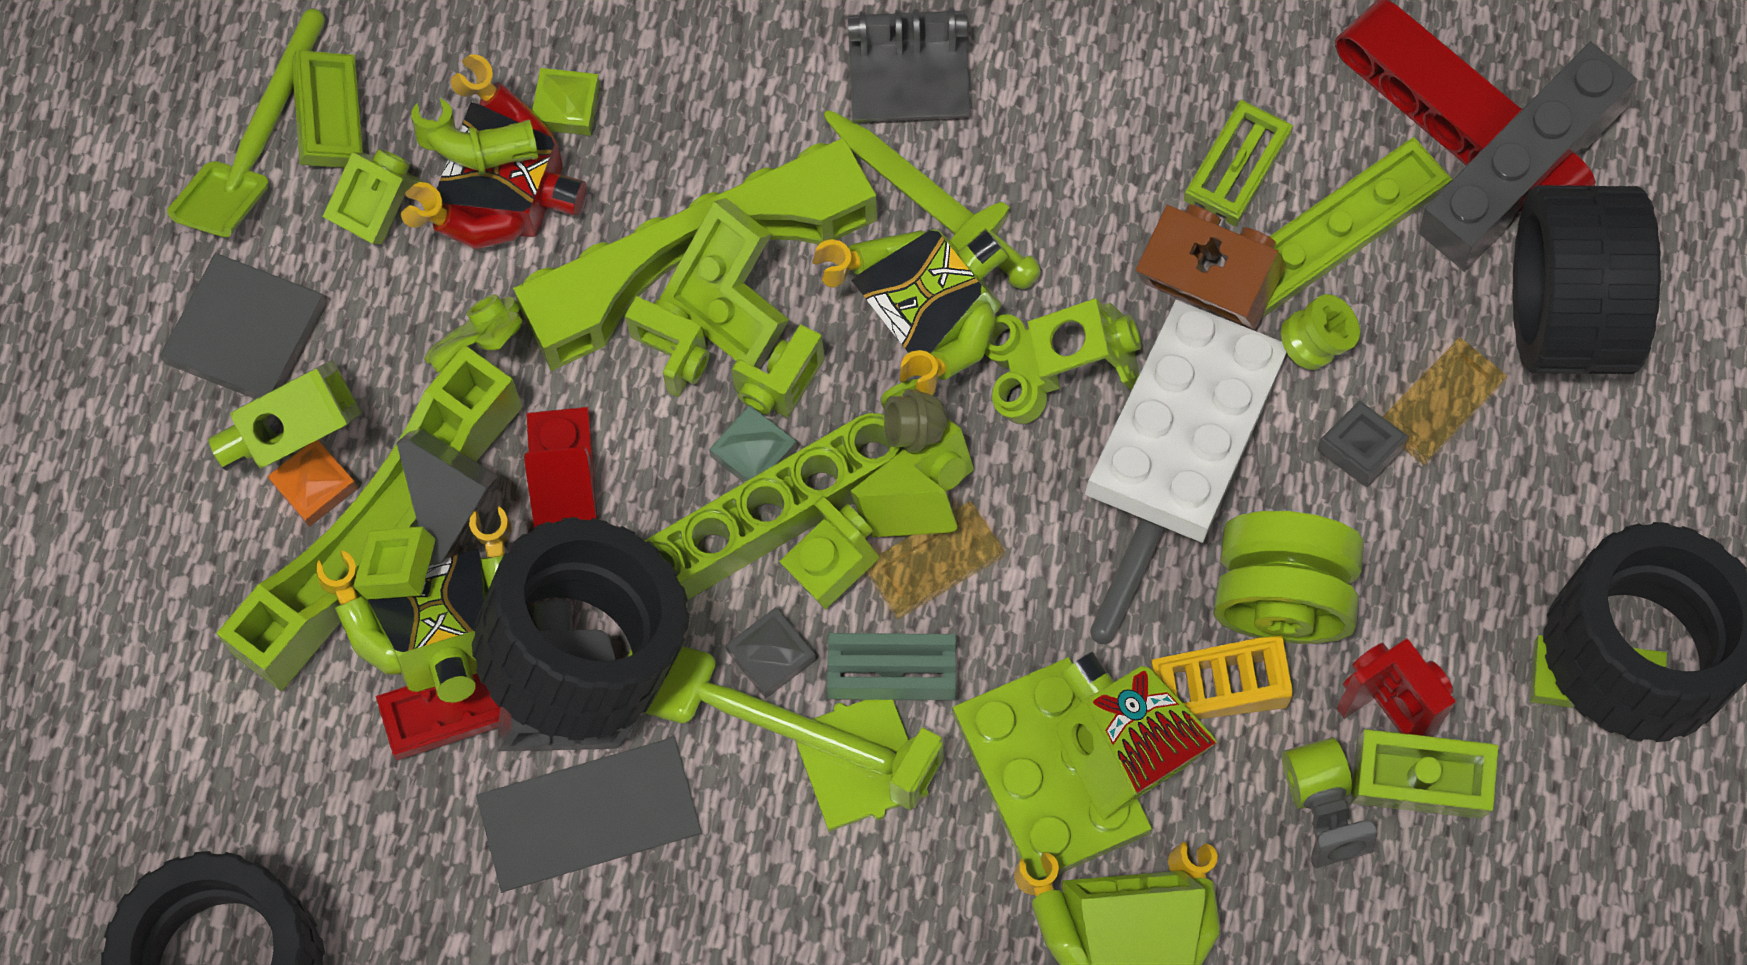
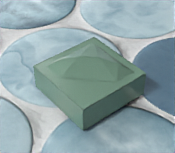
(752, 445)

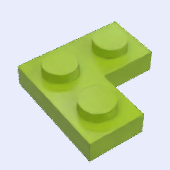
(713, 288)

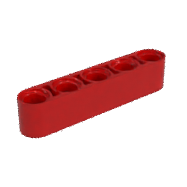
(1435, 86)

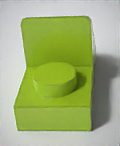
(911, 488)

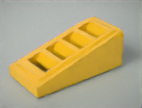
(1244, 654)

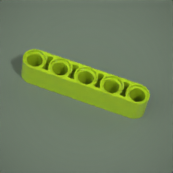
(778, 485)

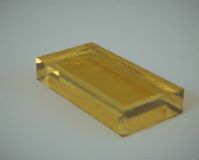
(1444, 399)
(934, 563)

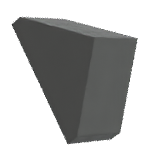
(442, 488)

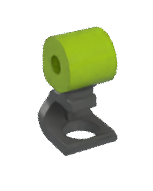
(1320, 781)

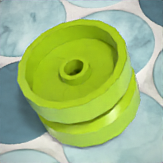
(1289, 577)

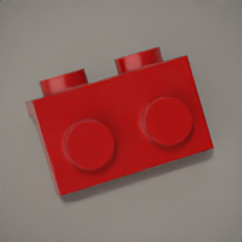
(1405, 687)

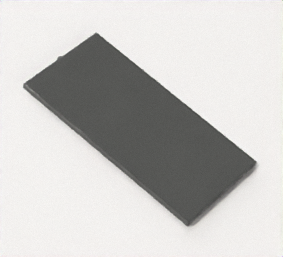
(588, 814)

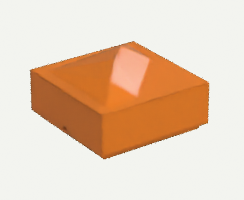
(312, 482)

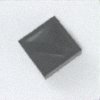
(1363, 443)
(770, 652)

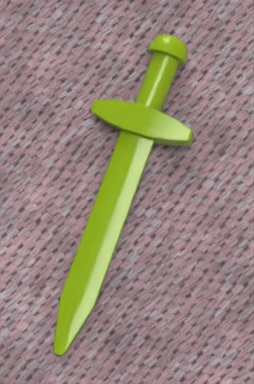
(934, 200)

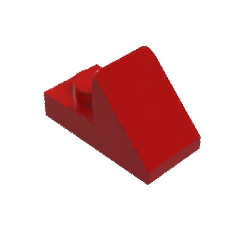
(560, 465)

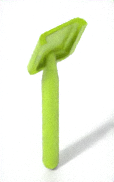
(224, 193)
(689, 685)

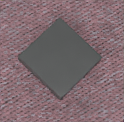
(243, 328)

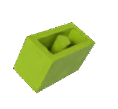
(1424, 774)

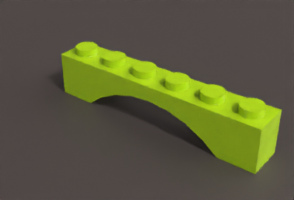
(582, 301)
(290, 611)

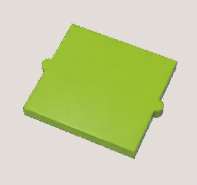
(844, 788)

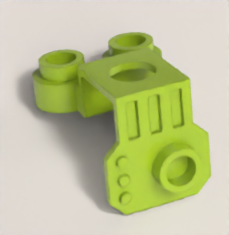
(1036, 363)

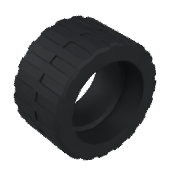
(1586, 279)
(602, 568)
(1612, 680)
(191, 884)

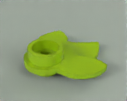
(489, 325)

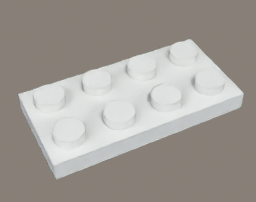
(1187, 421)

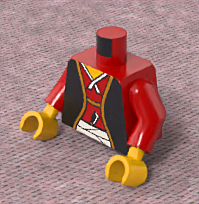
(508, 197)

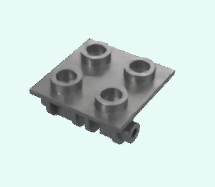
(908, 65)

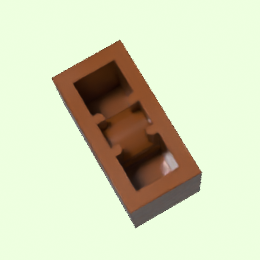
(1233, 291)

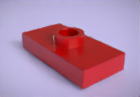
(424, 722)

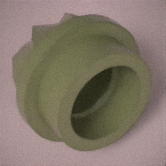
(914, 420)

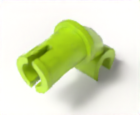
(474, 149)

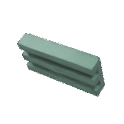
(891, 657)

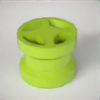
(1320, 332)

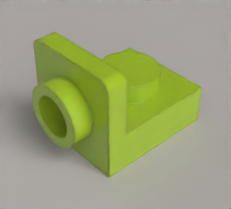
(370, 194)
(789, 370)
(831, 553)

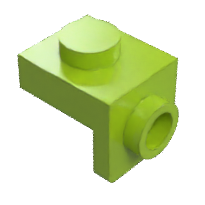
(672, 333)

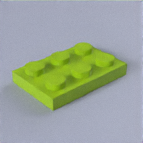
(1032, 777)

